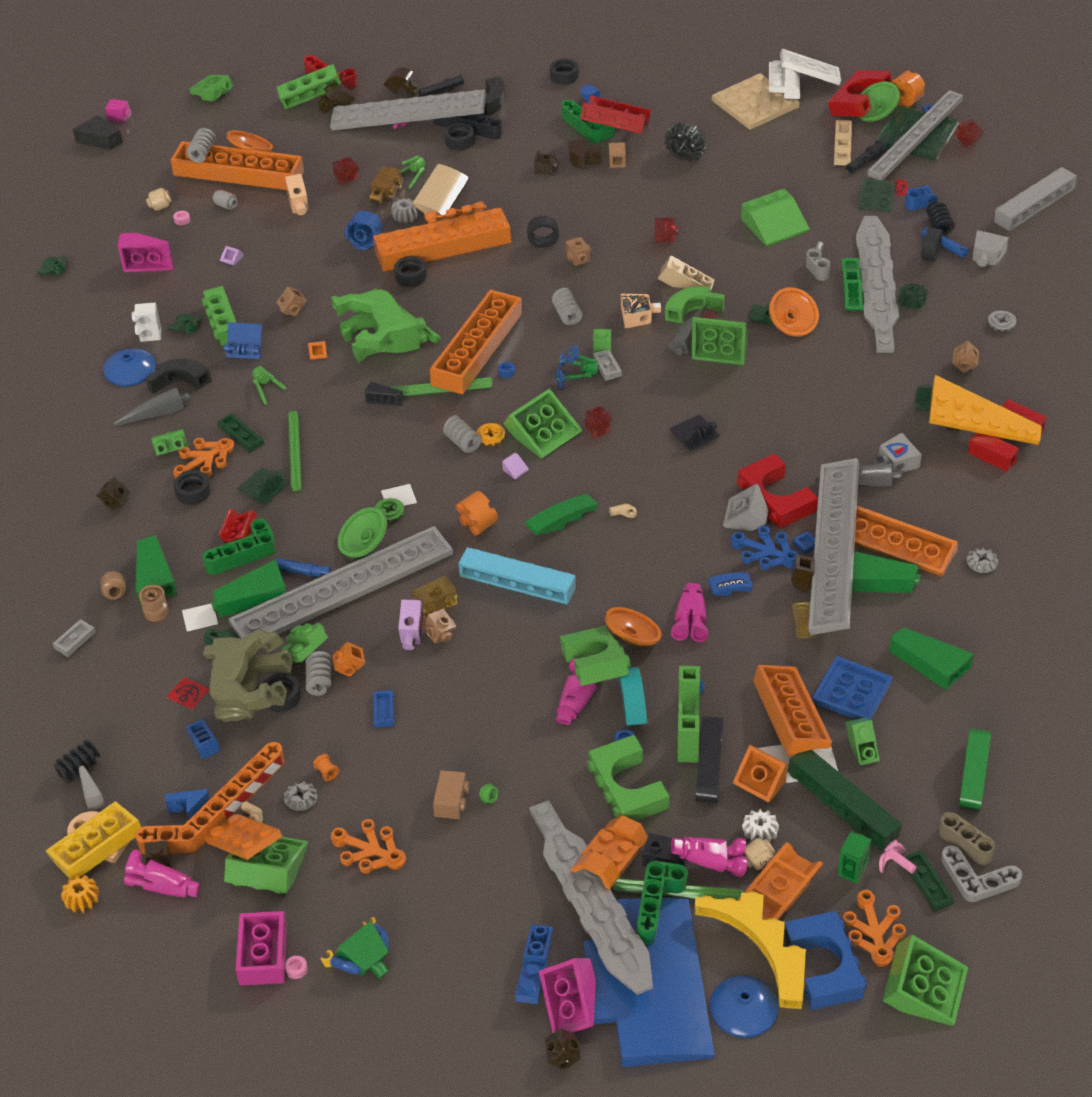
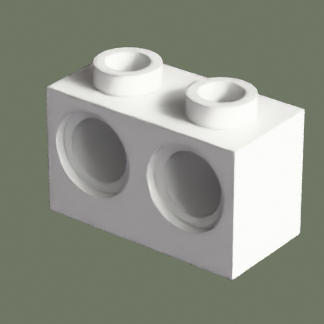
(147, 322)

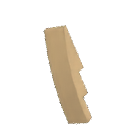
(842, 149)

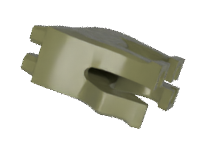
(237, 673)

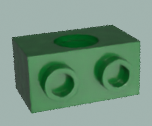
(854, 857)

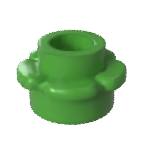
(488, 793)

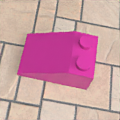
(144, 253)
(569, 994)

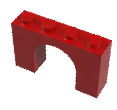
(848, 98)
(997, 451)
(781, 509)

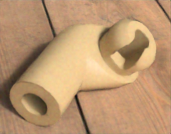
(624, 509)
(254, 812)

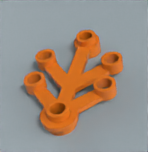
(431, 217)
(223, 446)
(369, 849)
(874, 929)

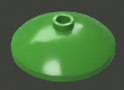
(883, 100)
(362, 532)

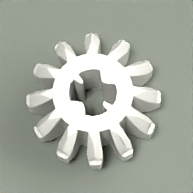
(760, 826)

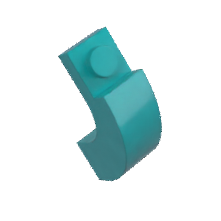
(633, 697)

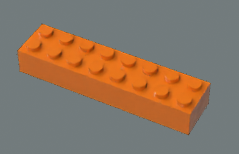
(238, 166)
(443, 238)
(475, 342)

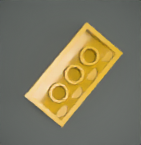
(94, 841)

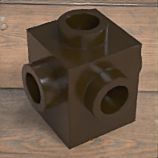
(113, 494)
(562, 1048)

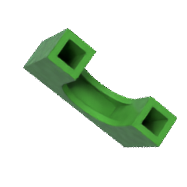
(597, 655)
(688, 714)
(631, 803)

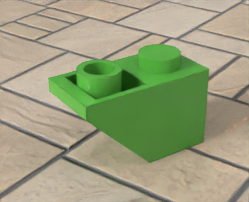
(862, 740)

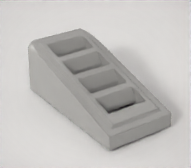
(91, 792)

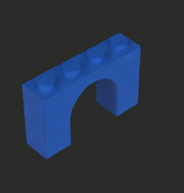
(827, 932)

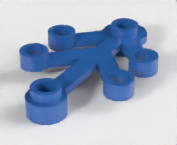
(784, 557)

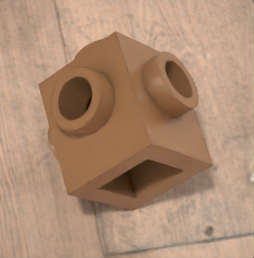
(578, 251)
(291, 301)
(965, 357)
(439, 626)

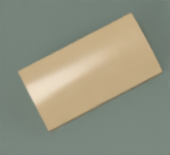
(440, 190)

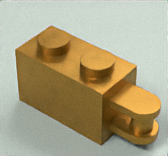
(385, 184)

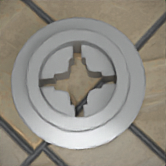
(998, 316)
(985, 565)
(294, 802)

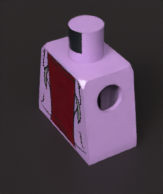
(411, 628)

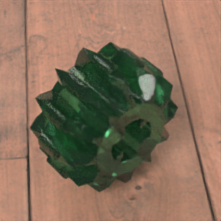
(912, 296)

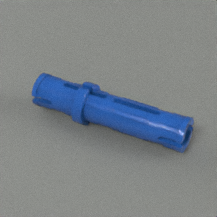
(950, 245)
(303, 568)

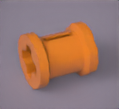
(326, 767)

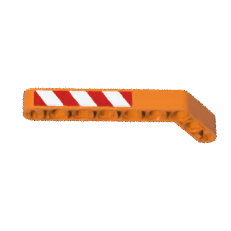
(220, 807)

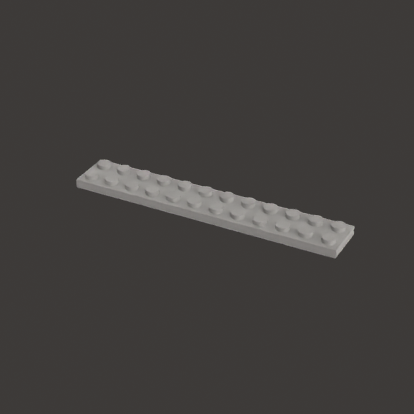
(834, 547)
(344, 584)

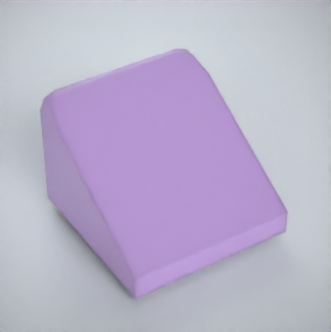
(231, 255)
(514, 466)

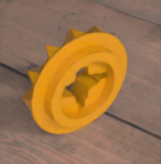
(496, 430)

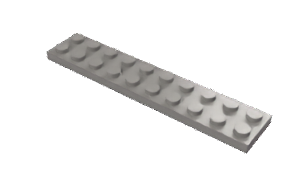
(408, 110)

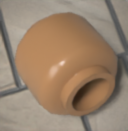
(113, 585)

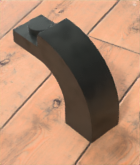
(495, 95)
(178, 371)

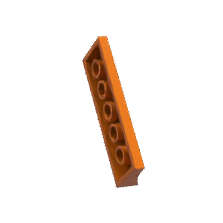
(903, 541)
(790, 709)

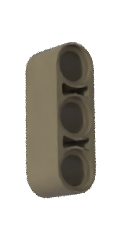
(967, 838)

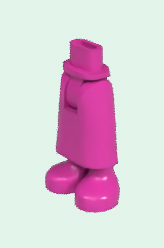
(692, 613)
(573, 697)
(712, 853)
(158, 878)

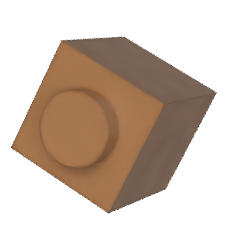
(617, 155)

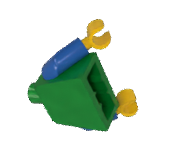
(362, 951)

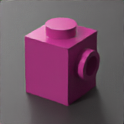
(118, 111)

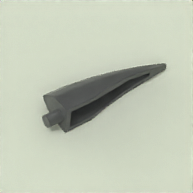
(682, 340)
(157, 406)
(876, 475)

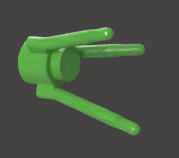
(416, 165)
(263, 376)

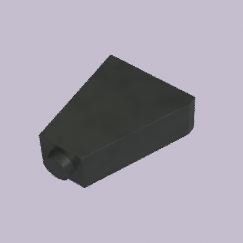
(98, 133)

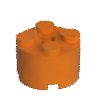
(910, 87)
(476, 513)

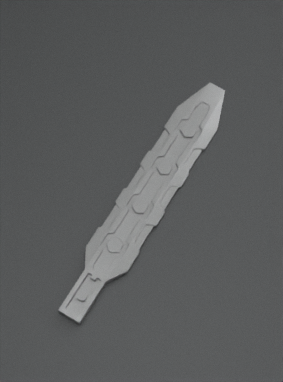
(877, 281)
(598, 910)

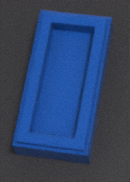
(383, 708)

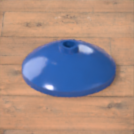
(129, 367)
(744, 1016)

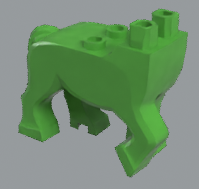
(393, 328)

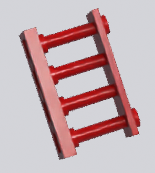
(615, 114)

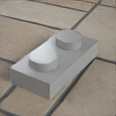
(607, 365)
(74, 638)

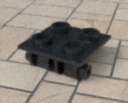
(695, 432)

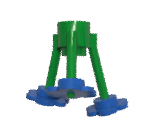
(588, 366)

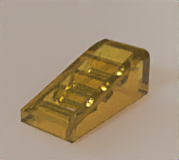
(801, 619)

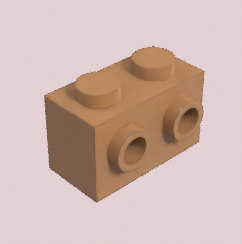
(450, 794)

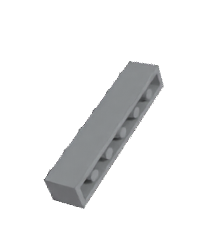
(1035, 199)

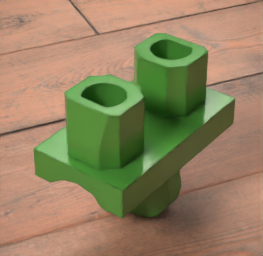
(169, 442)

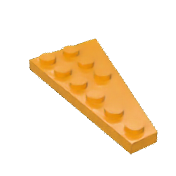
(966, 411)

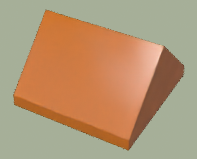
(761, 774)

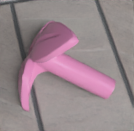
(893, 852)

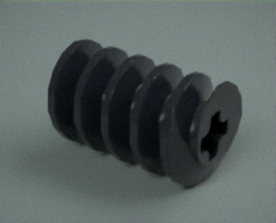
(940, 217)
(77, 758)

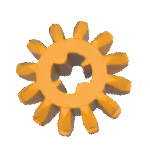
(80, 893)

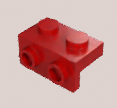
(236, 526)

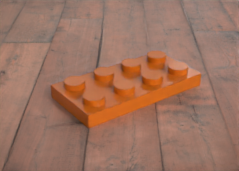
(242, 836)

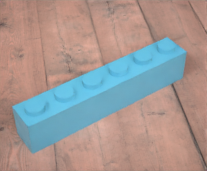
(517, 575)

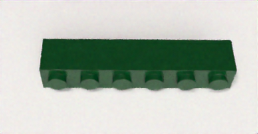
(844, 798)

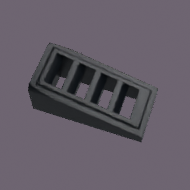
(378, 393)

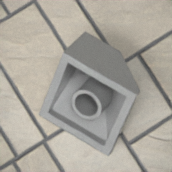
(746, 510)

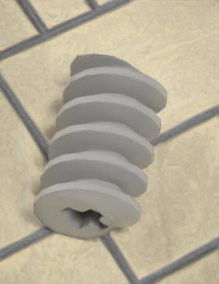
(200, 145)
(567, 306)
(461, 434)
(318, 673)

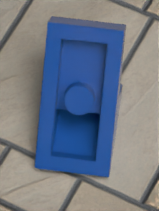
(187, 801)

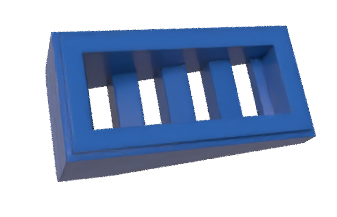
(203, 740)

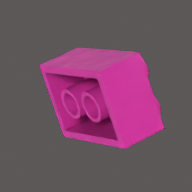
(261, 948)

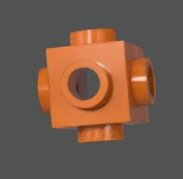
(348, 659)

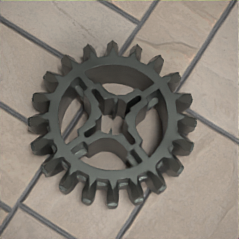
(682, 132)

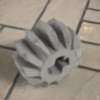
(404, 211)

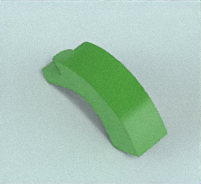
(692, 299)

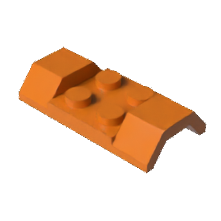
(612, 850)
(783, 881)

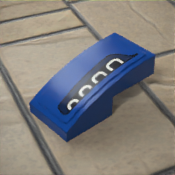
(727, 583)

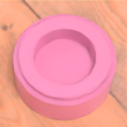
(181, 218)
(296, 967)

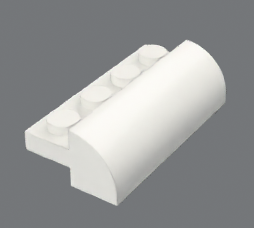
(784, 80)

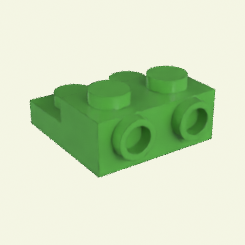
(212, 87)
(304, 640)

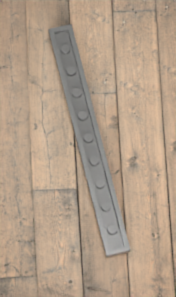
(914, 136)

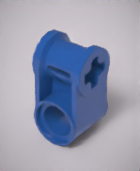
(918, 197)

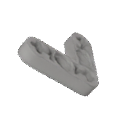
(978, 883)

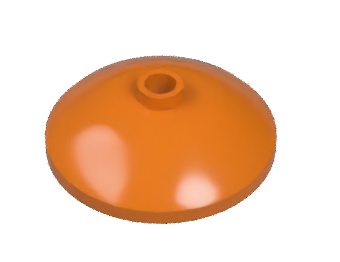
(249, 141)
(799, 307)
(632, 627)

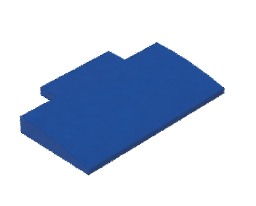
(673, 1016)

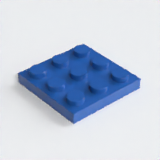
(852, 689)

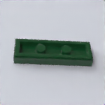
(240, 433)
(929, 882)

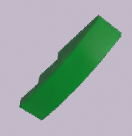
(852, 284)
(559, 514)

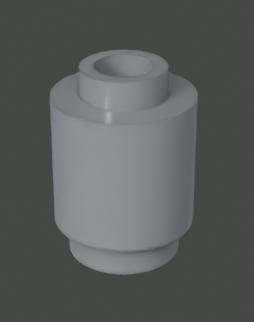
(225, 199)

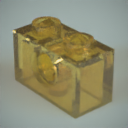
(436, 595)

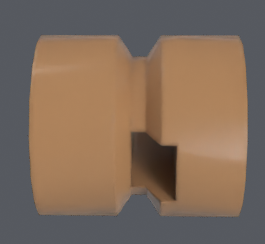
(153, 603)

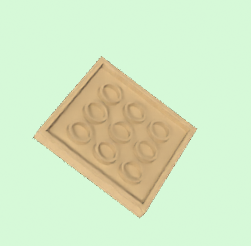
(753, 103)

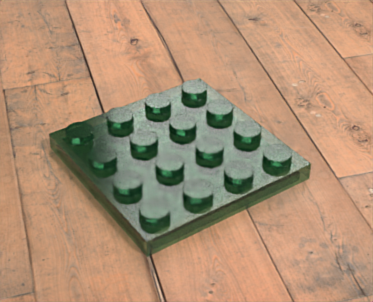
(931, 145)

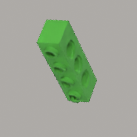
(307, 86)
(219, 311)

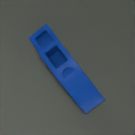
(534, 959)

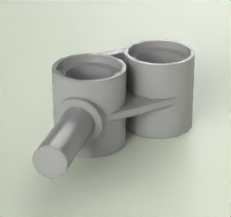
(816, 265)

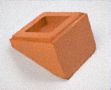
(317, 350)

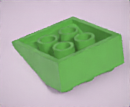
(774, 217)
(719, 340)
(542, 424)
(269, 869)
(925, 982)

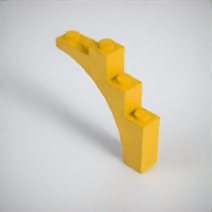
(768, 935)

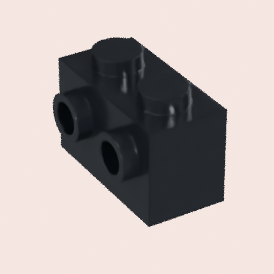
(659, 849)

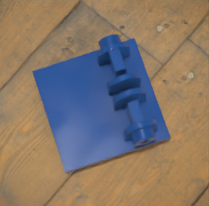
(243, 340)

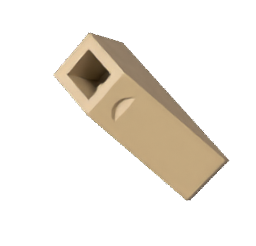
(682, 275)

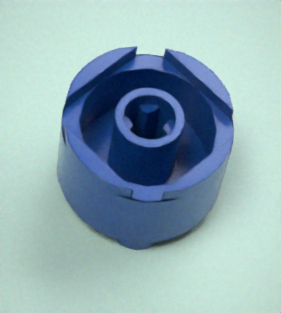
(362, 229)

